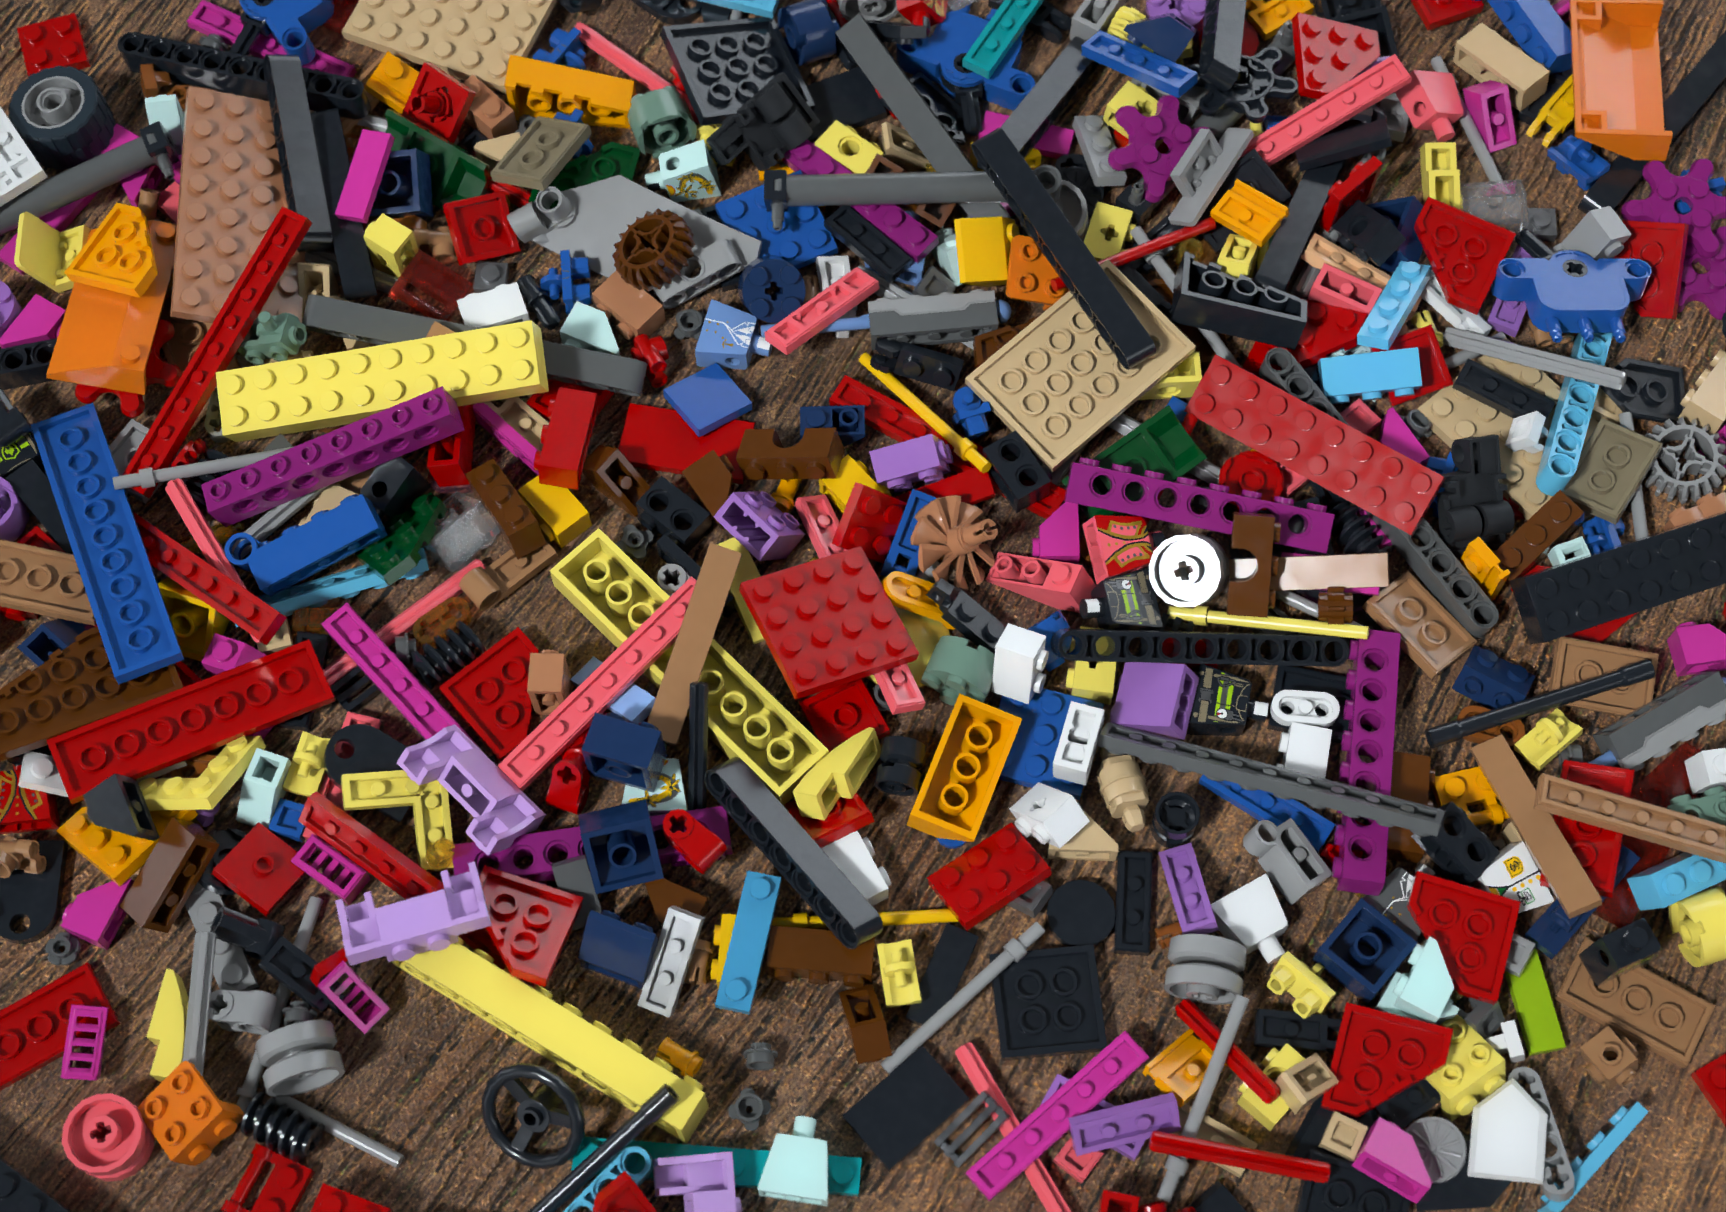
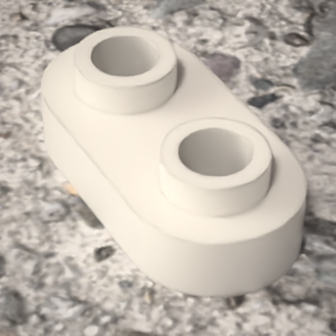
(1303, 708)

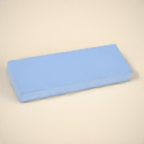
(632, 705)

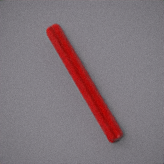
(1239, 1157)

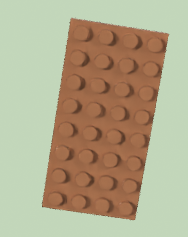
(227, 204)

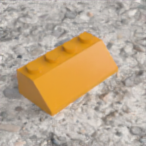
(964, 771)

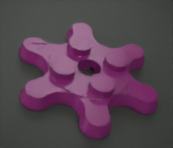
(1141, 148)
(1691, 189)
(1707, 287)

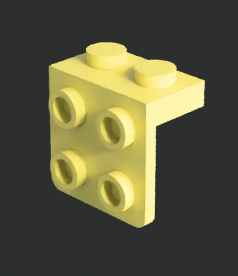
(47, 252)
(1470, 1071)

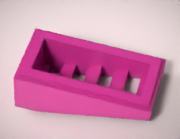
(355, 885)
(370, 1014)
(94, 1072)

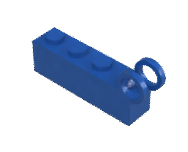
(1537, 31)
(309, 547)

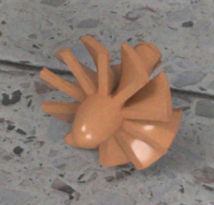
(950, 533)

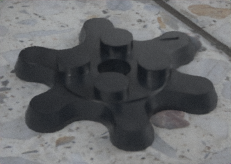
(1249, 98)

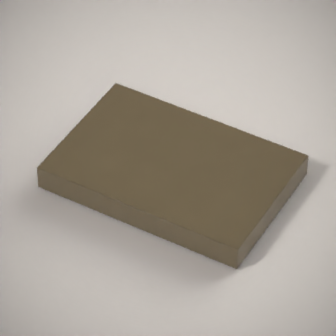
(541, 153)
(1611, 470)

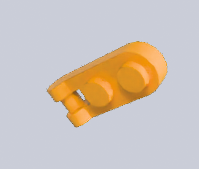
(910, 594)

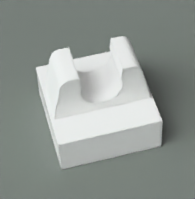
(1526, 432)
(1508, 1042)

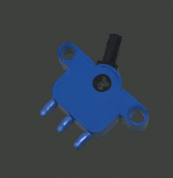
(286, 20)
(942, 59)
(1571, 289)

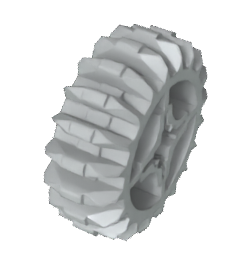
(1711, 467)

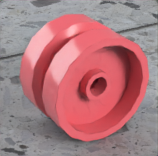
(107, 1137)

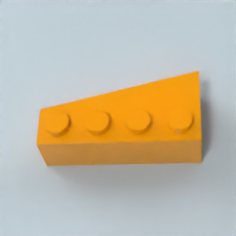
(546, 87)

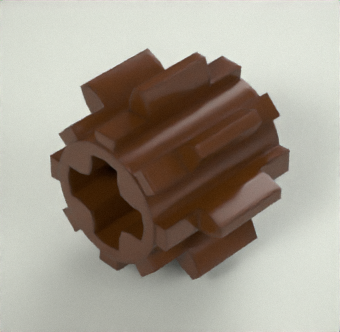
(1335, 606)

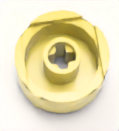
(1701, 925)

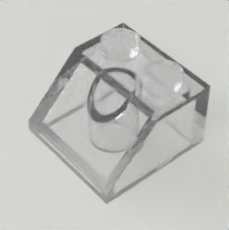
(1497, 202)
(461, 532)

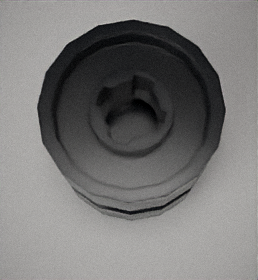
(899, 771)
(1175, 819)

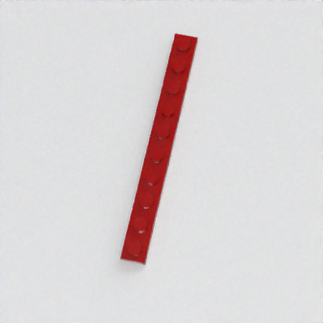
(219, 344)

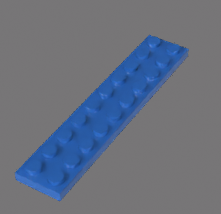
(106, 544)

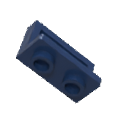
(1492, 679)

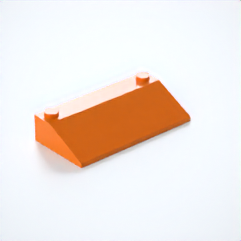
(1618, 77)
(111, 333)

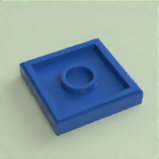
(707, 399)

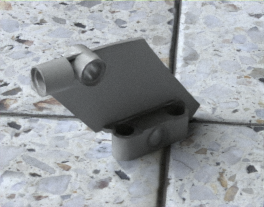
(595, 215)

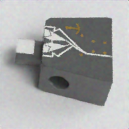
(1394, 899)

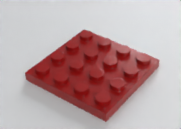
(828, 622)

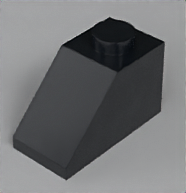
(121, 807)

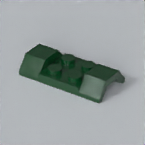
(453, 170)
(1153, 446)

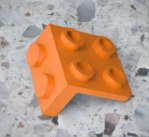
(1031, 274)
(188, 1116)

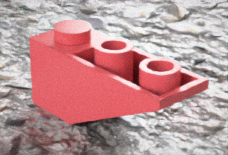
(1043, 580)

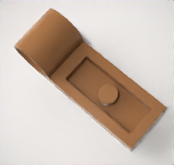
(504, 576)

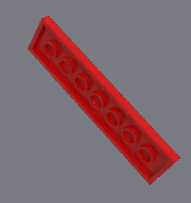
(1315, 445)
(192, 719)

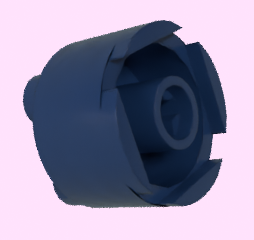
(809, 31)
(759, 276)

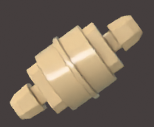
(1123, 789)

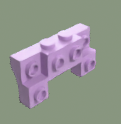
(486, 792)
(414, 923)
(702, 1180)

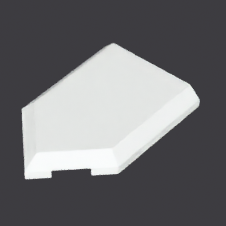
(1508, 1136)

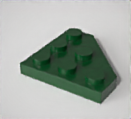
(608, 162)
(398, 551)

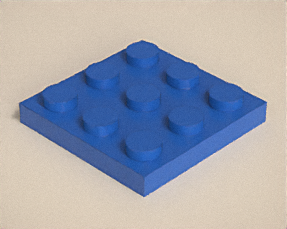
(798, 241)
(1038, 739)

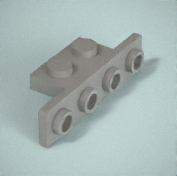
(1204, 171)

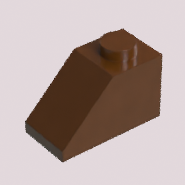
(615, 478)
(711, 481)
(666, 893)
(865, 1024)

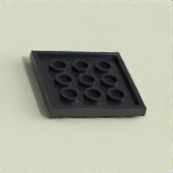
(729, 63)

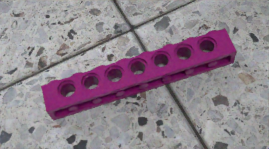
(333, 457)
(1079, 490)
(1382, 651)
(544, 845)

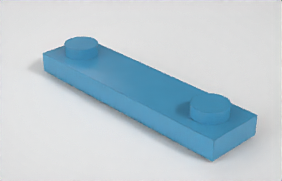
(748, 942)

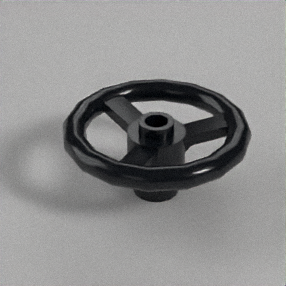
(535, 1113)

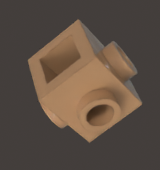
(1607, 1047)

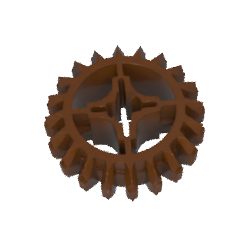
(654, 250)

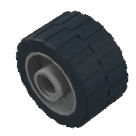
(62, 117)

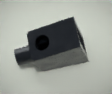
(394, 487)

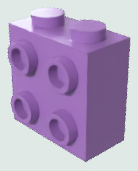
(911, 462)
(760, 525)
(1155, 698)

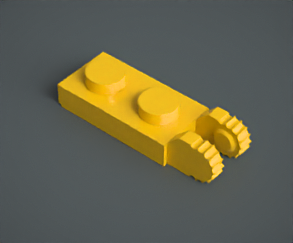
(1556, 112)

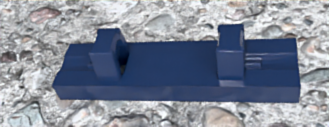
(1555, 927)

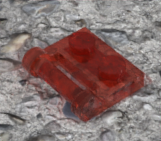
(433, 280)

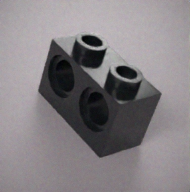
(1011, 473)
(679, 510)
(1452, 847)

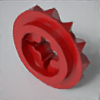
(190, 453)

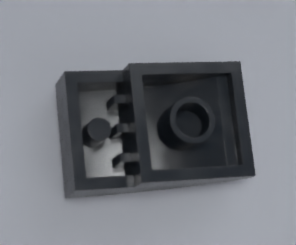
(1364, 14)

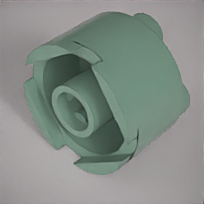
(661, 121)
(959, 669)

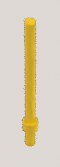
(962, 446)
(801, 920)

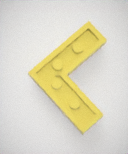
(210, 786)
(396, 789)

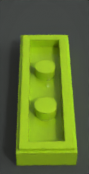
(1535, 1009)

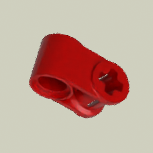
(569, 782)
(697, 844)

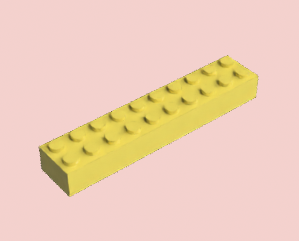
(364, 381)
(741, 712)
(558, 1033)

